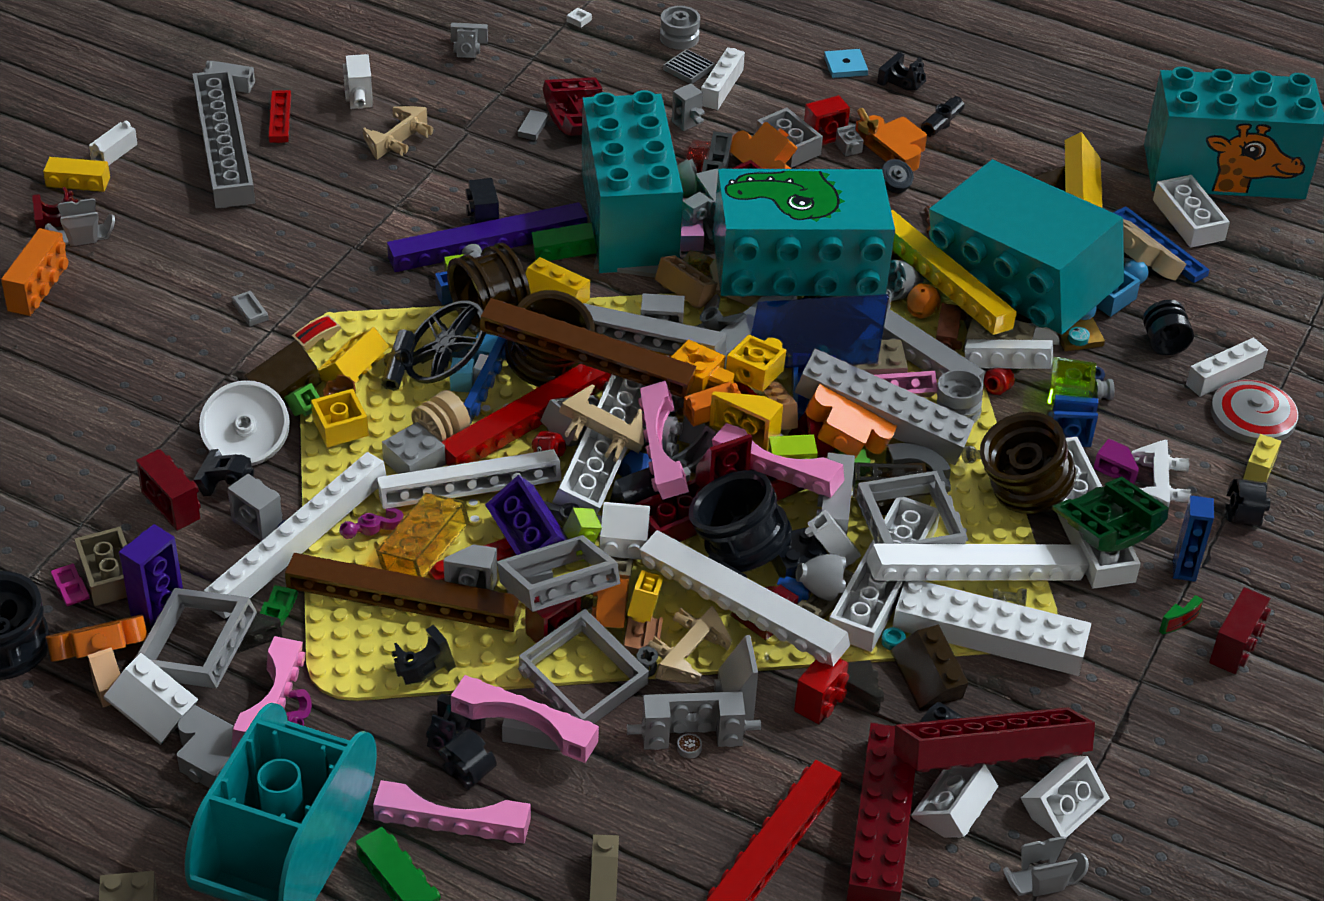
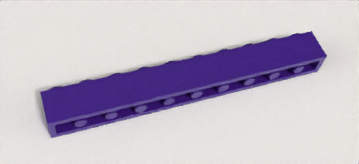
(511, 230)

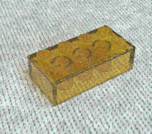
(423, 535)

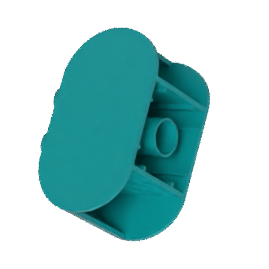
(279, 812)

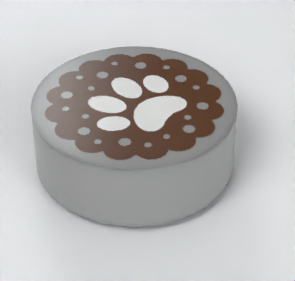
(689, 746)

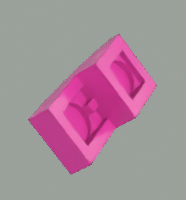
(70, 584)

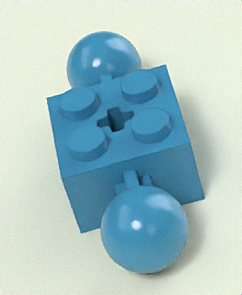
(1127, 292)

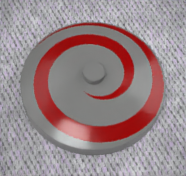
(1254, 408)

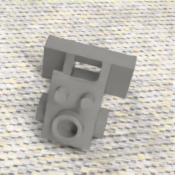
(468, 38)

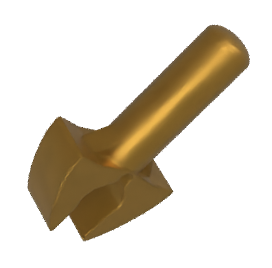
(866, 122)

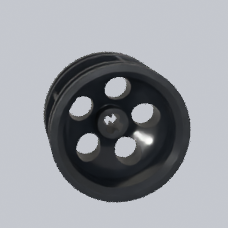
(24, 636)

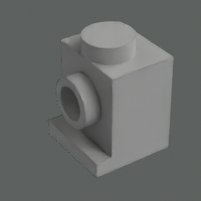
(849, 140)
(697, 208)

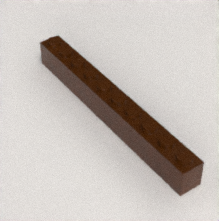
(586, 347)
(403, 592)

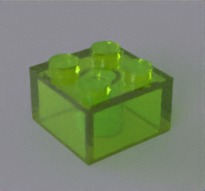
(1071, 378)

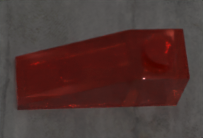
(698, 152)

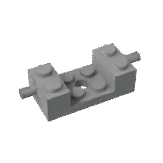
(714, 712)

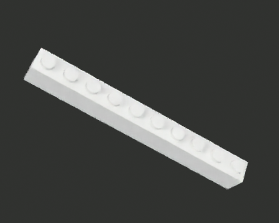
(300, 530)
(976, 562)
(745, 598)

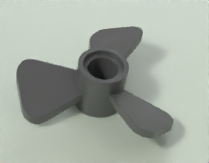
(714, 320)

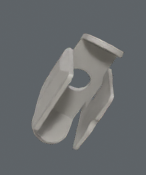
(81, 223)
(1050, 876)

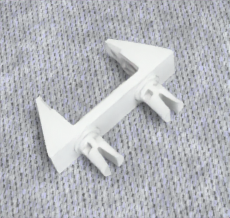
(1161, 462)

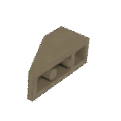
(604, 868)

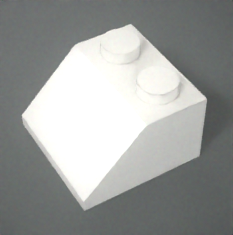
(624, 529)

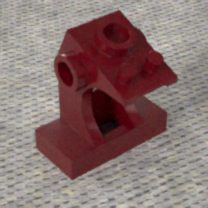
(49, 213)

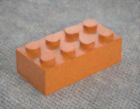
(34, 272)

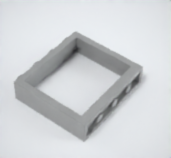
(903, 486)
(563, 587)
(606, 642)
(221, 655)

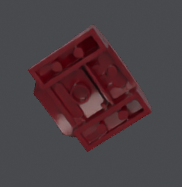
(565, 101)

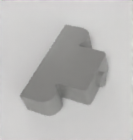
(205, 745)

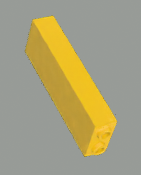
(1083, 170)

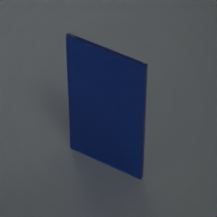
(839, 326)

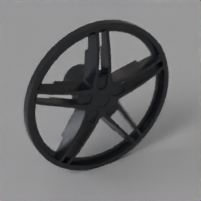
(448, 343)

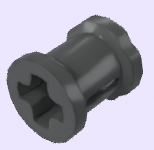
(650, 659)

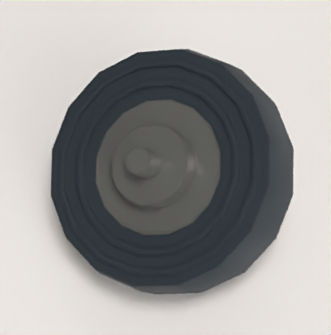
(897, 175)

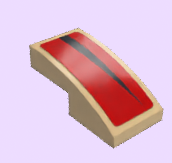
(318, 329)

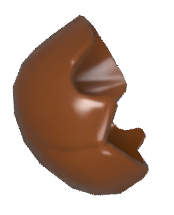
(338, 385)

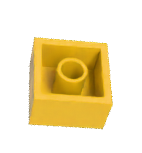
(339, 418)

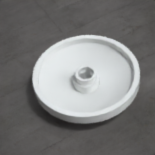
(245, 421)

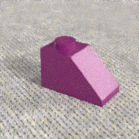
(1116, 461)

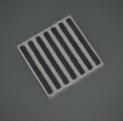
(688, 66)

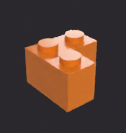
(612, 605)

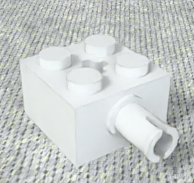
(358, 81)

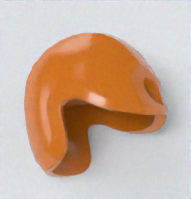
(924, 300)

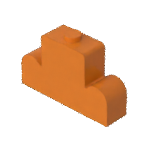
(896, 140)
(766, 148)
(848, 424)
(96, 638)

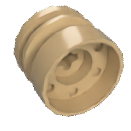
(442, 415)

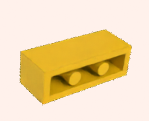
(76, 174)
(645, 596)

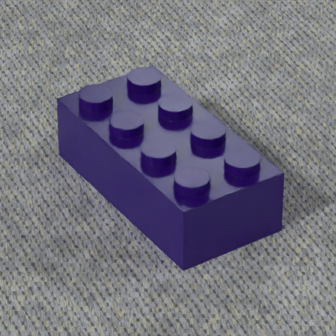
(524, 517)
(150, 572)

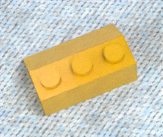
(549, 276)
(355, 356)

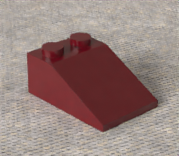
(724, 459)

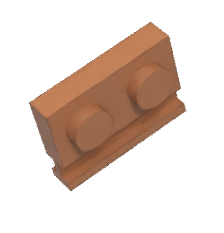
(639, 634)

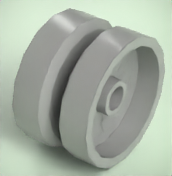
(680, 27)

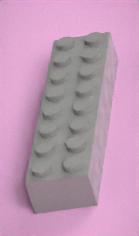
(915, 416)

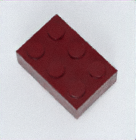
(168, 489)
(1240, 631)

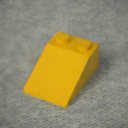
(753, 413)

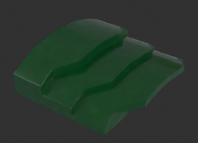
(1114, 515)

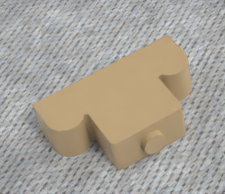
(1147, 250)

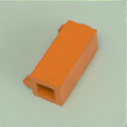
(698, 405)

